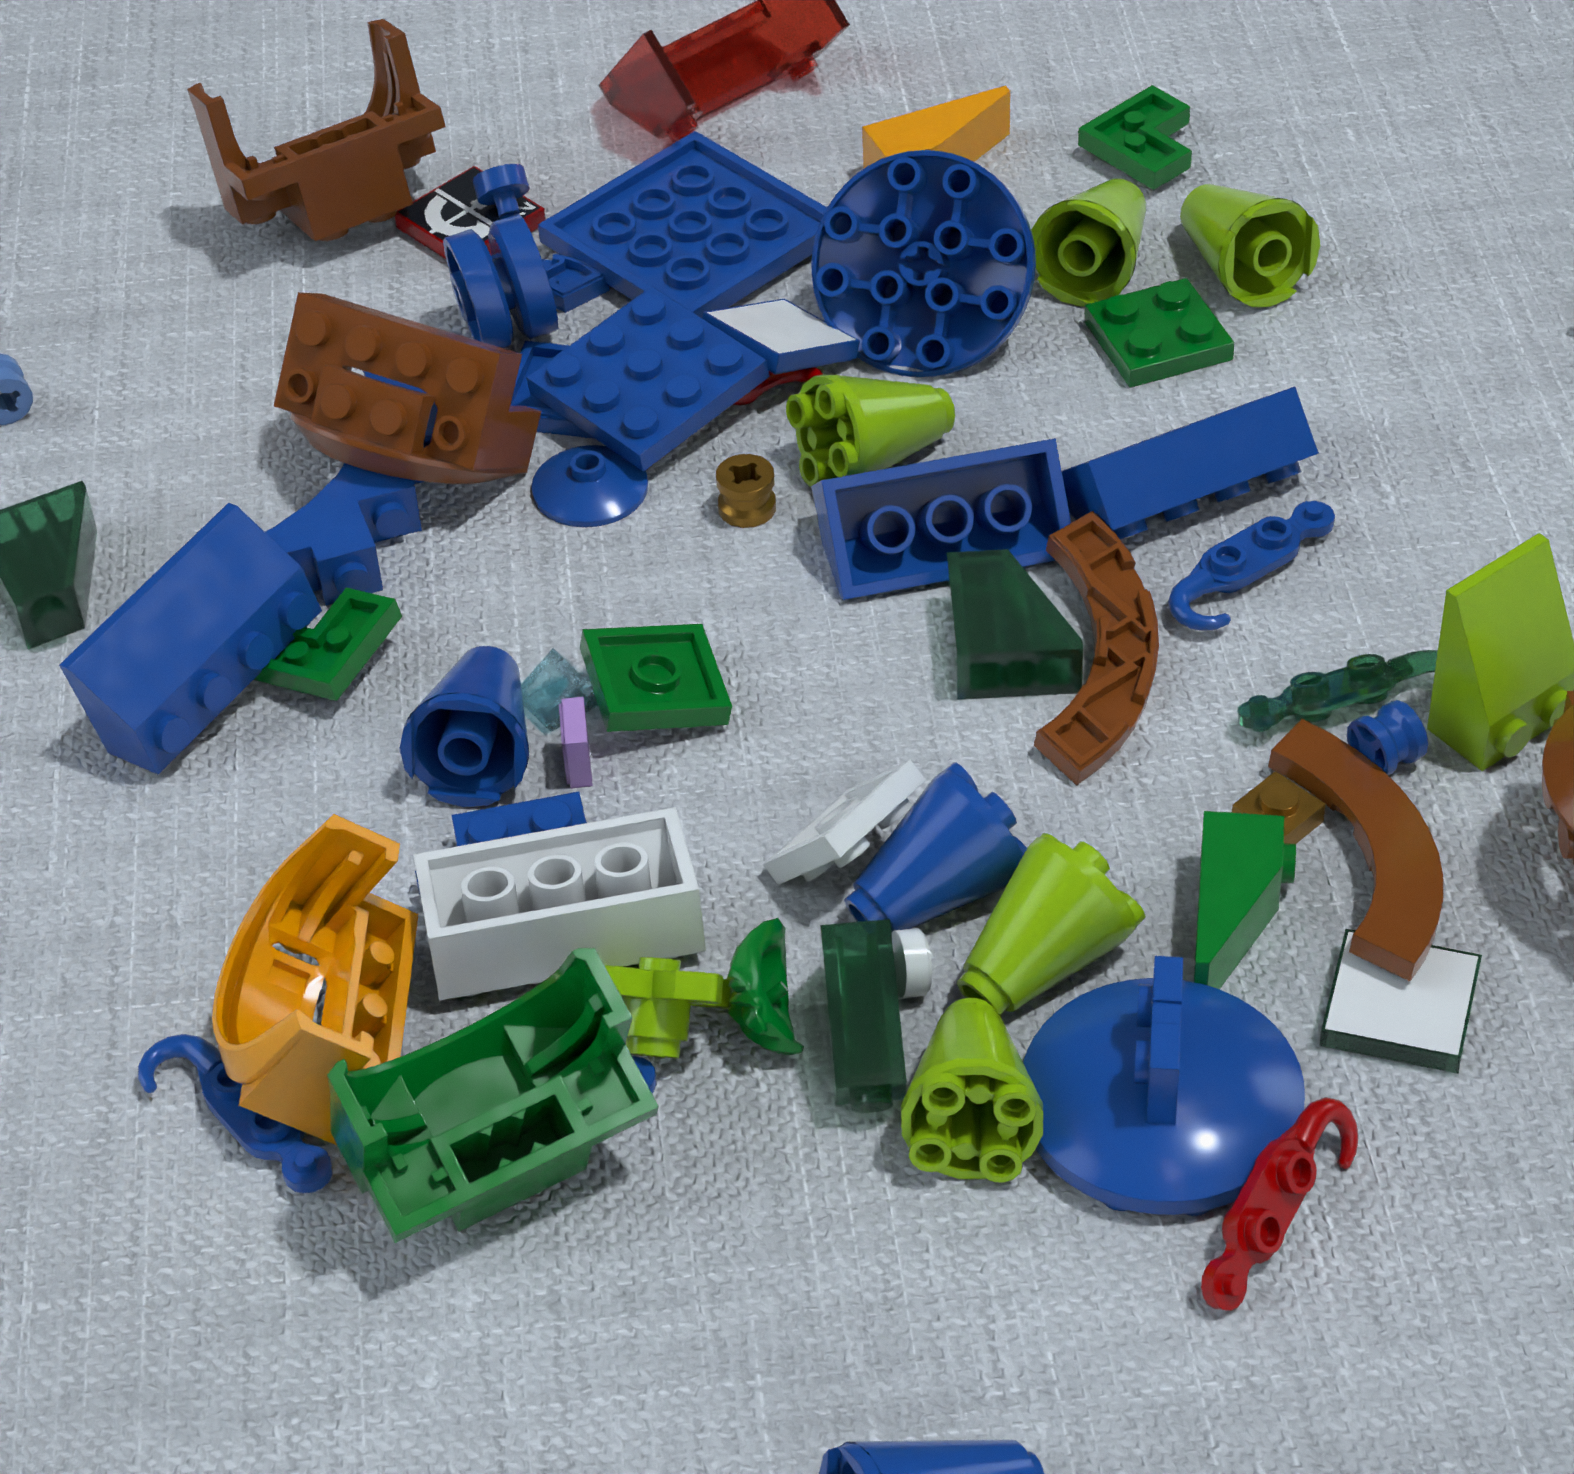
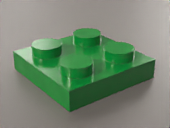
(1158, 332)
(655, 677)

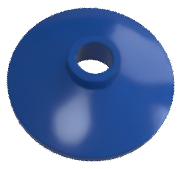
(588, 487)

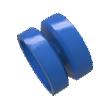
(506, 282)

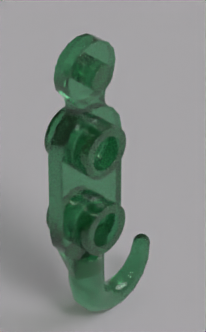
(1316, 694)

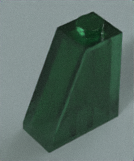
(48, 563)
(1007, 631)
(862, 1015)

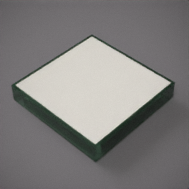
(1398, 1018)

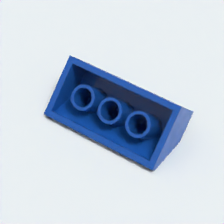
(1191, 463)
(899, 522)
(190, 640)

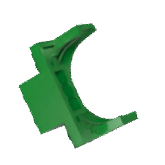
(493, 1104)

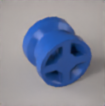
(1389, 737)

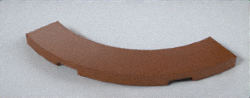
(1124, 649)
(1391, 836)

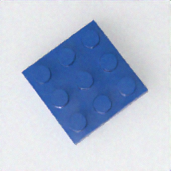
(647, 378)

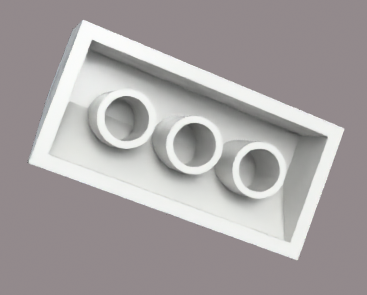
(524, 902)

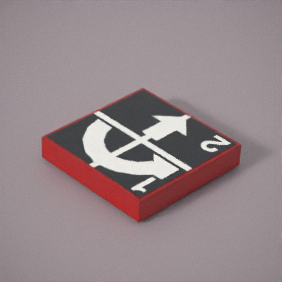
(456, 209)

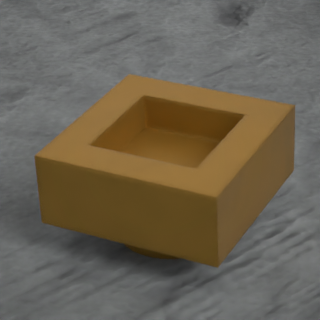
(1284, 798)

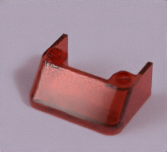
(720, 63)

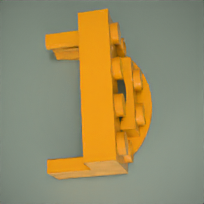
(268, 999)

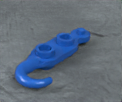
(1246, 559)
(304, 1166)

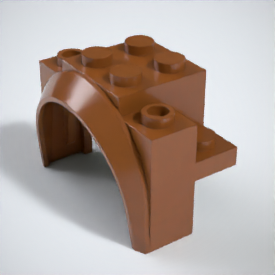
(336, 173)

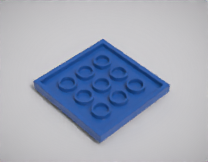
(689, 226)

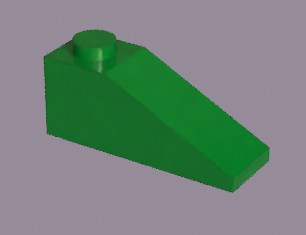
(1238, 888)

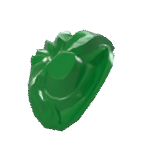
(761, 989)

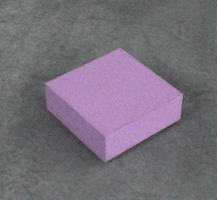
(575, 742)

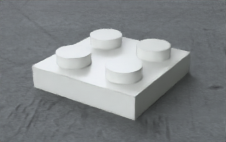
(841, 828)

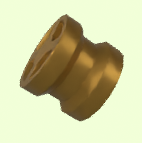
(746, 490)

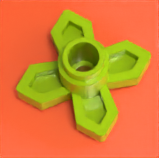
(661, 1003)

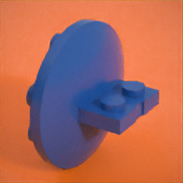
(924, 263)
(1161, 1092)

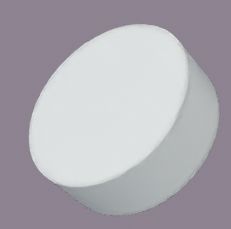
(912, 963)

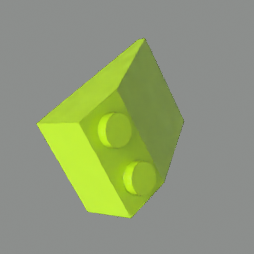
(1502, 656)

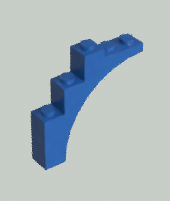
(339, 527)

